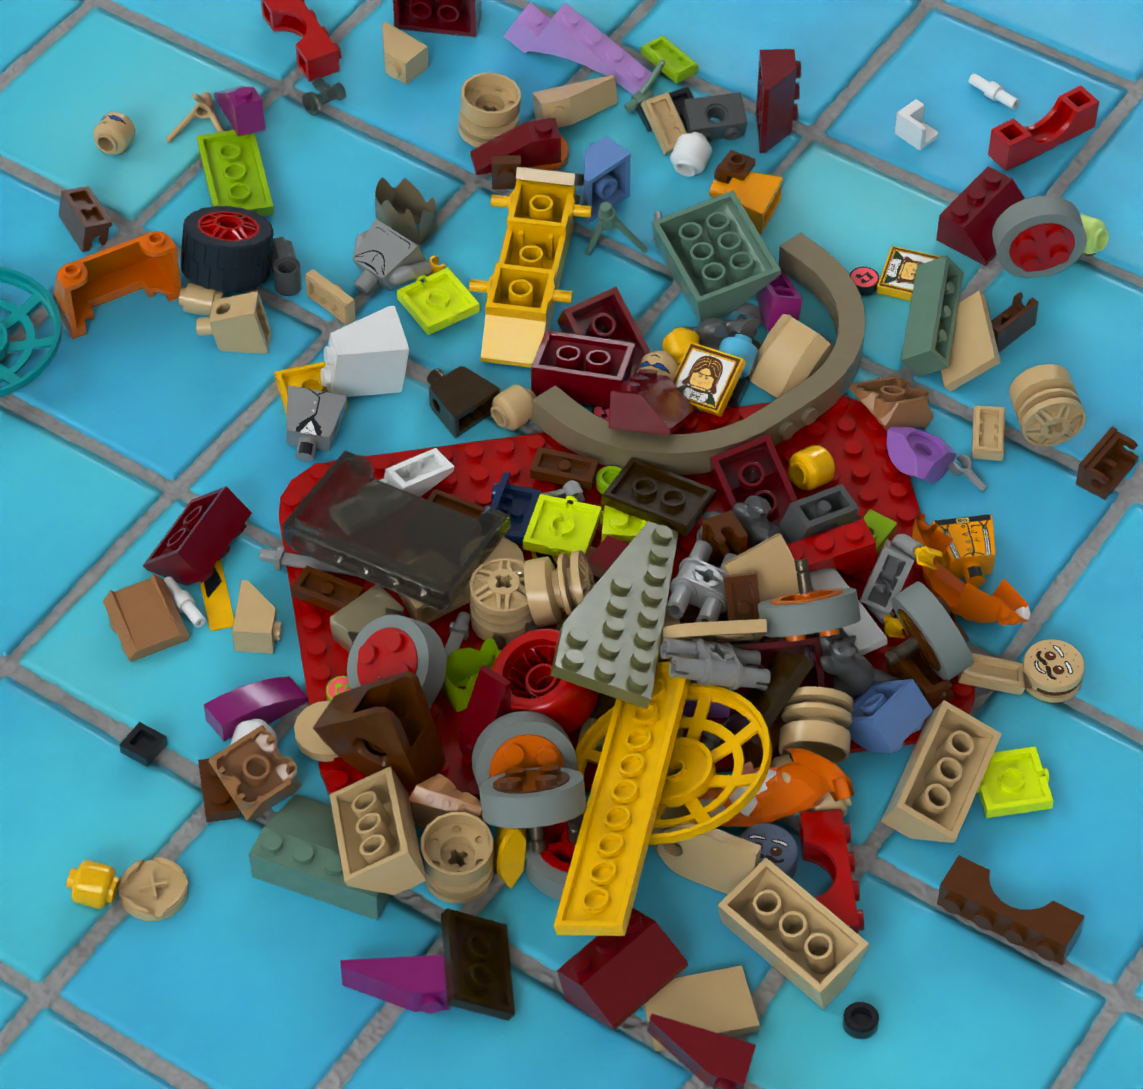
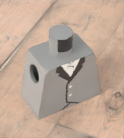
(313, 420)

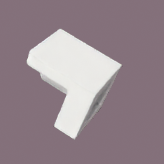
(912, 128)

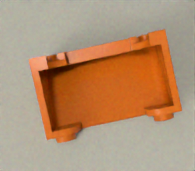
(137, 264)

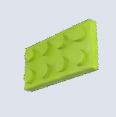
(235, 171)

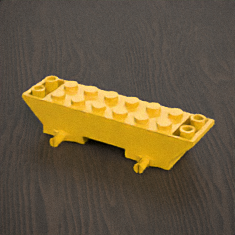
(528, 271)

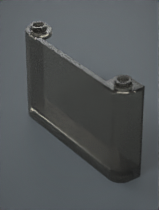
(392, 534)

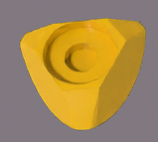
(509, 854)

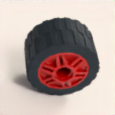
(226, 248)

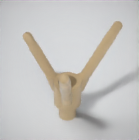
(202, 109)

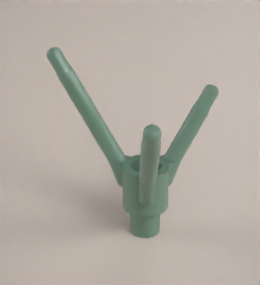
(645, 92)
(608, 221)

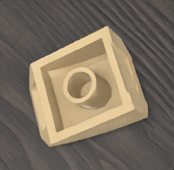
(788, 356)

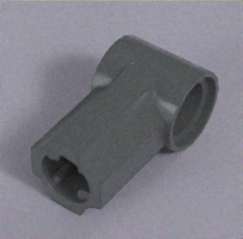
(285, 267)

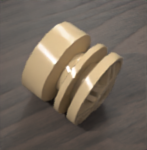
(488, 107)
(1047, 405)
(553, 589)
(499, 599)
(818, 723)
(457, 857)

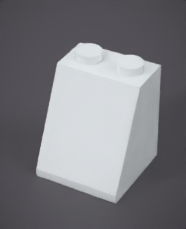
(367, 356)

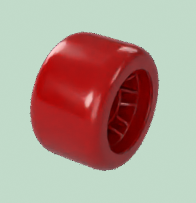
(528, 667)

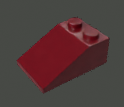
(605, 318)
(754, 471)

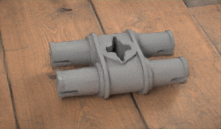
(699, 585)
(714, 663)

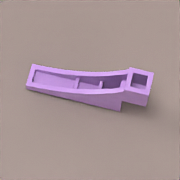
(578, 40)

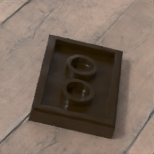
(658, 496)
(786, 674)
(477, 964)

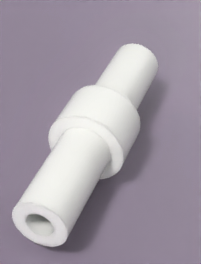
(994, 91)
(185, 602)

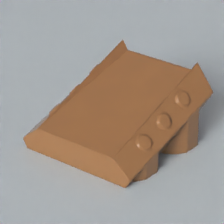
(894, 402)
(145, 618)
(256, 773)
(439, 797)

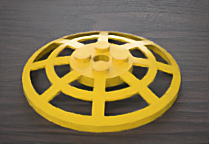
(697, 763)

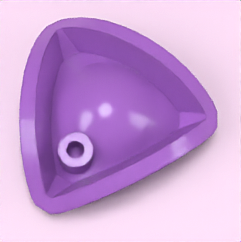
(919, 453)

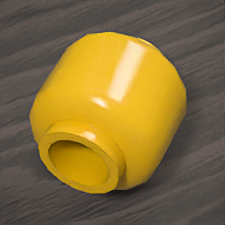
(678, 341)
(811, 468)
(93, 884)

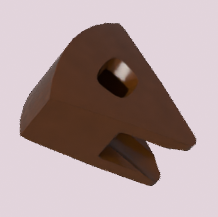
(383, 728)

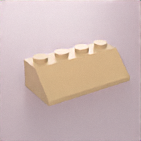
(941, 776)
(377, 835)
(793, 932)

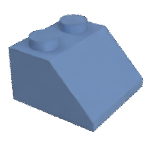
(605, 175)
(888, 715)

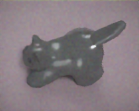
(714, 330)
(753, 518)
(851, 671)

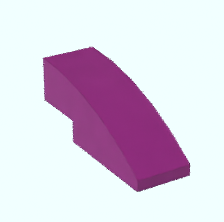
(259, 700)

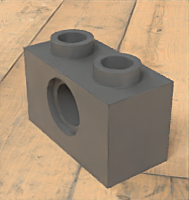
(725, 107)
(818, 513)

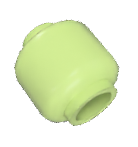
(1096, 235)

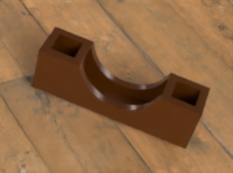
(1045, 930)

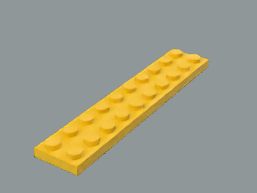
(621, 812)

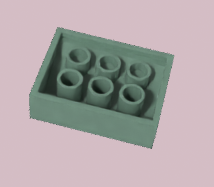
(715, 255)
(303, 855)

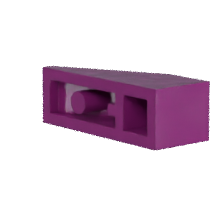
(242, 108)
(778, 299)
(408, 982)

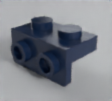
(517, 502)

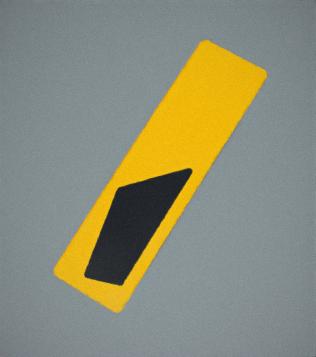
(217, 600)

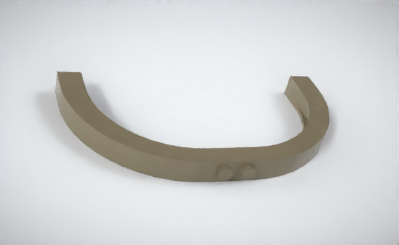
(801, 406)

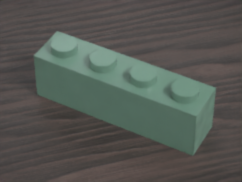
(932, 316)

